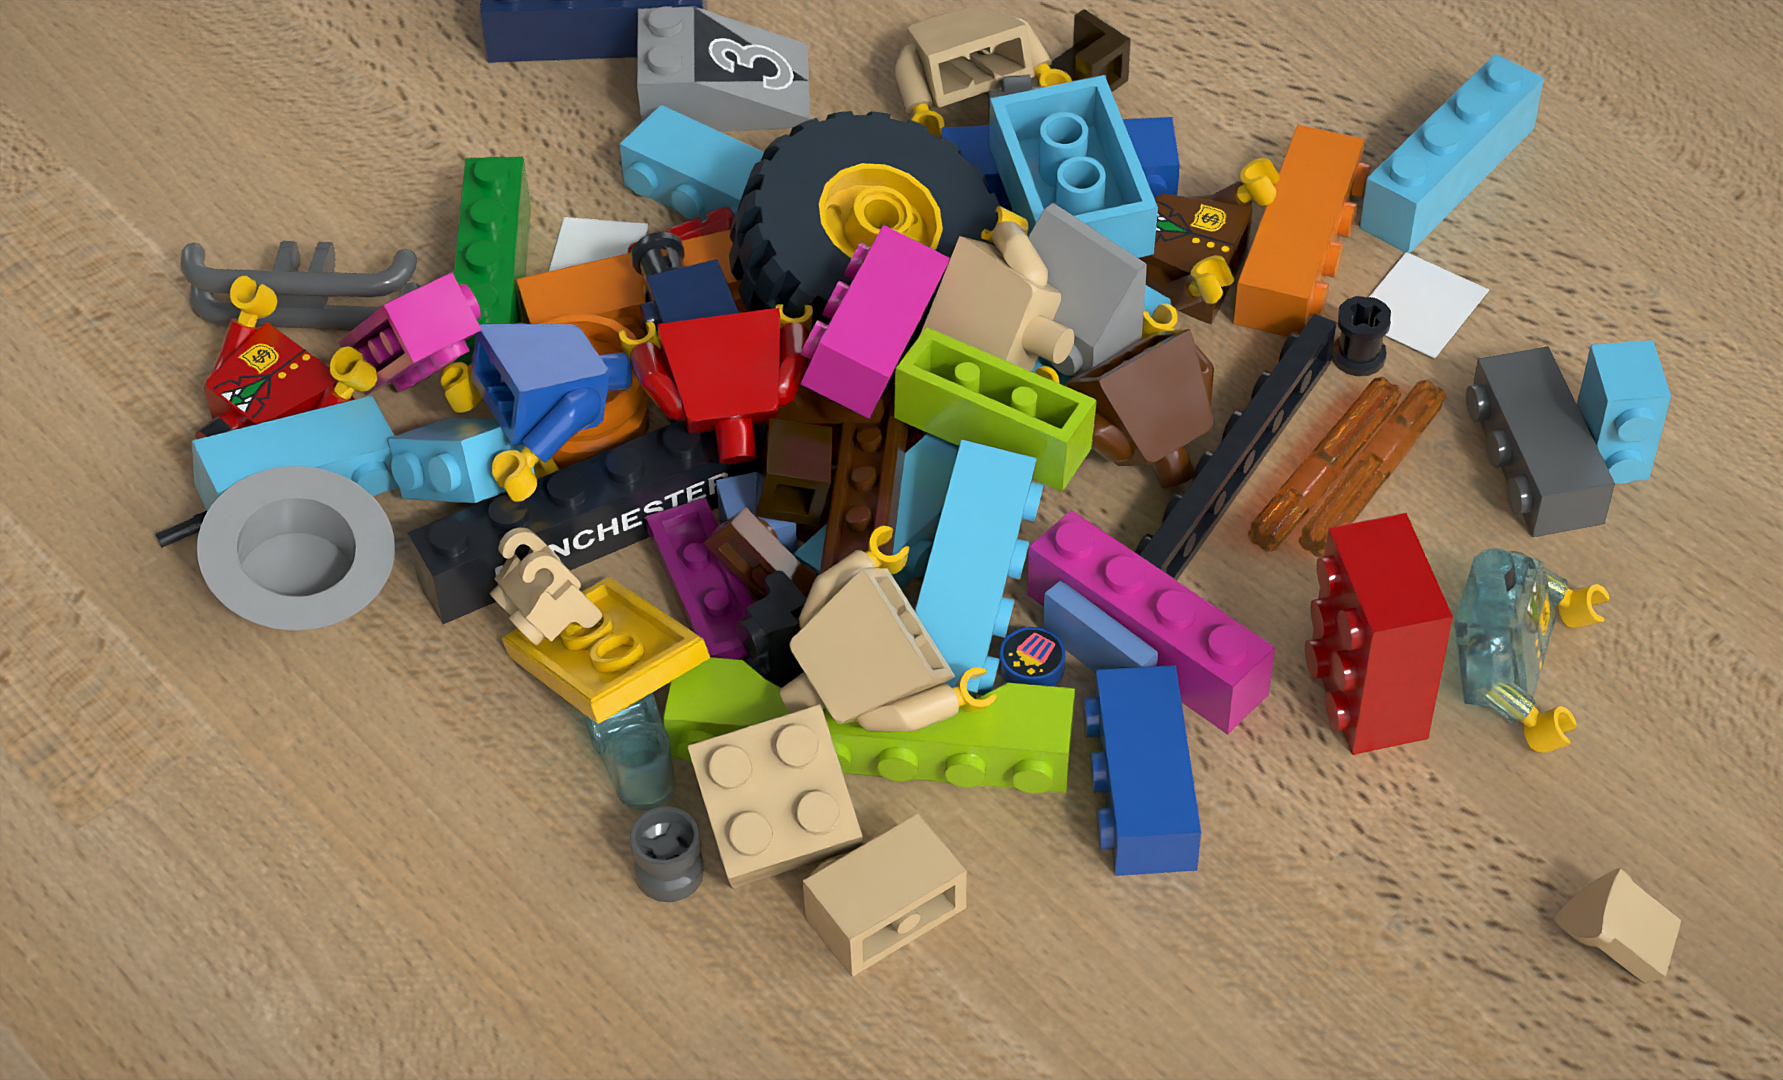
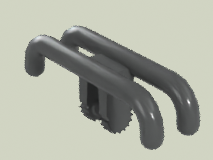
(299, 294)

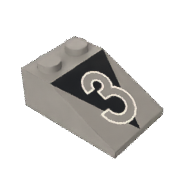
(720, 70)

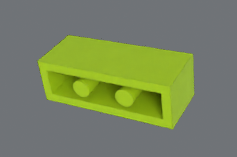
(993, 403)

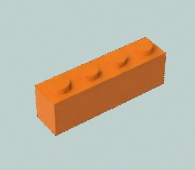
(1301, 232)
(613, 286)

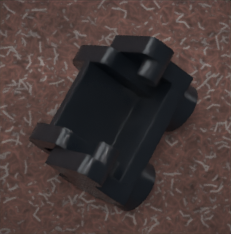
(769, 630)

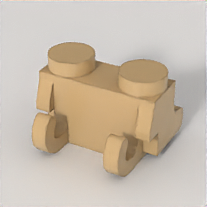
(540, 589)

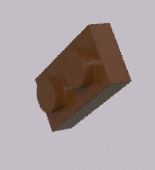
(754, 552)

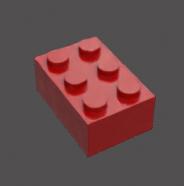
(1378, 633)

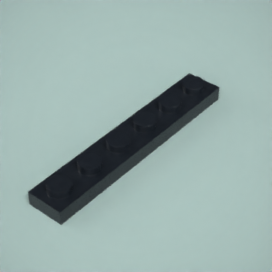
(1244, 445)

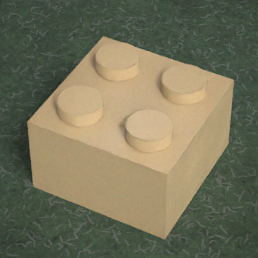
(776, 796)

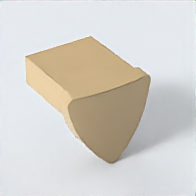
(1623, 924)

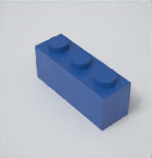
(1143, 771)

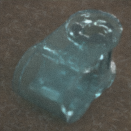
(636, 754)

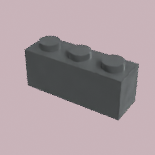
(1540, 442)

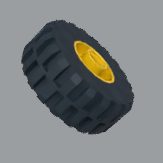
(837, 188)

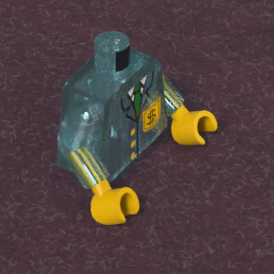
(1506, 634)

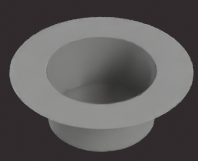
(296, 548)

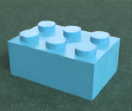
(1075, 152)

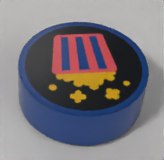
(1032, 657)

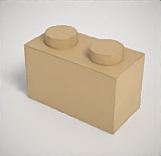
(884, 893)

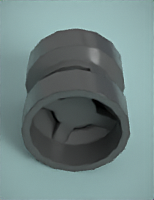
(667, 854)

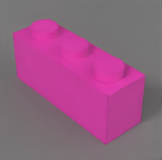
(871, 319)

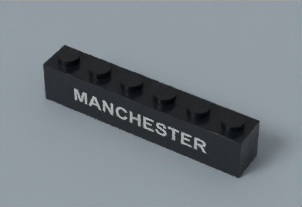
(574, 511)

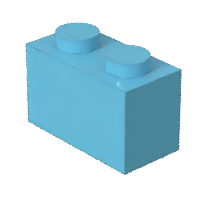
(1625, 406)
(449, 460)

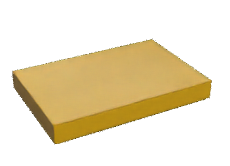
(615, 660)

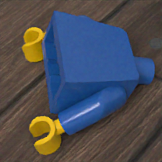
(540, 388)

